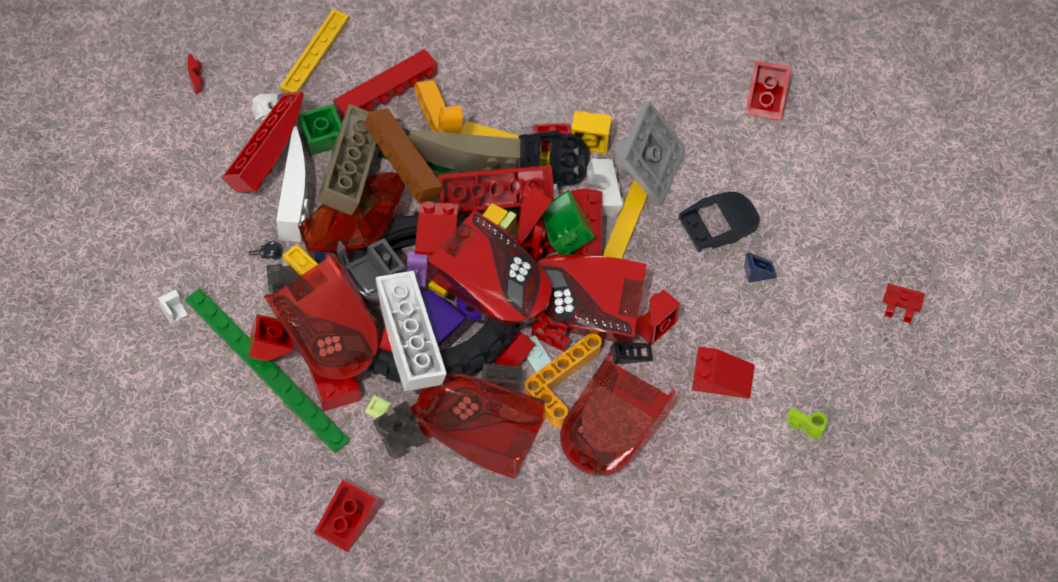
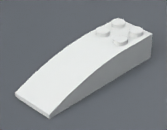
(293, 199)
(410, 331)

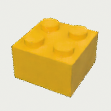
(593, 130)

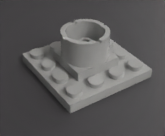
(651, 153)

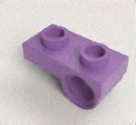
(418, 264)

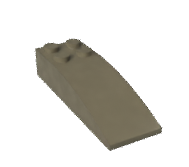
(466, 151)
(348, 163)

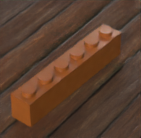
(403, 155)

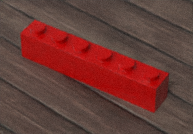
(388, 83)

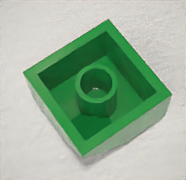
(319, 128)

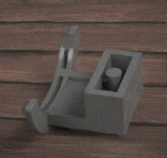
(378, 262)

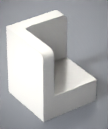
(172, 307)

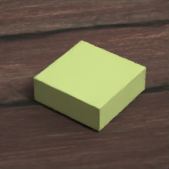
(378, 407)

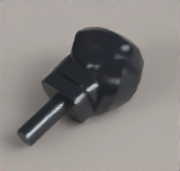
(270, 250)

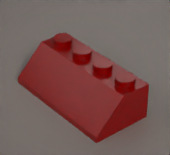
(591, 204)

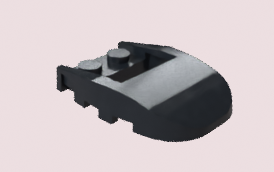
(567, 155)
(737, 211)

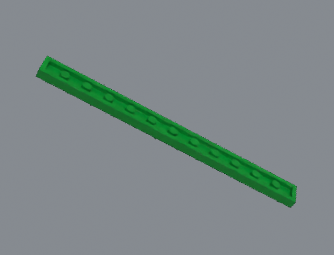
(268, 372)

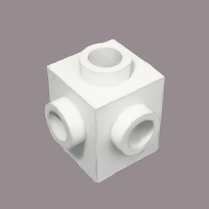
(263, 104)

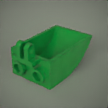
(566, 224)

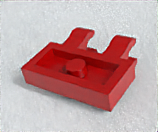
(563, 128)
(904, 298)
(553, 338)

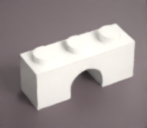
(603, 173)

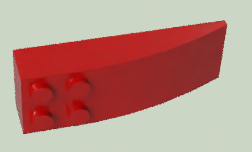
(265, 145)
(498, 186)

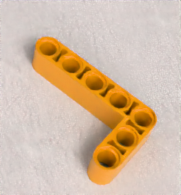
(436, 113)
(558, 375)

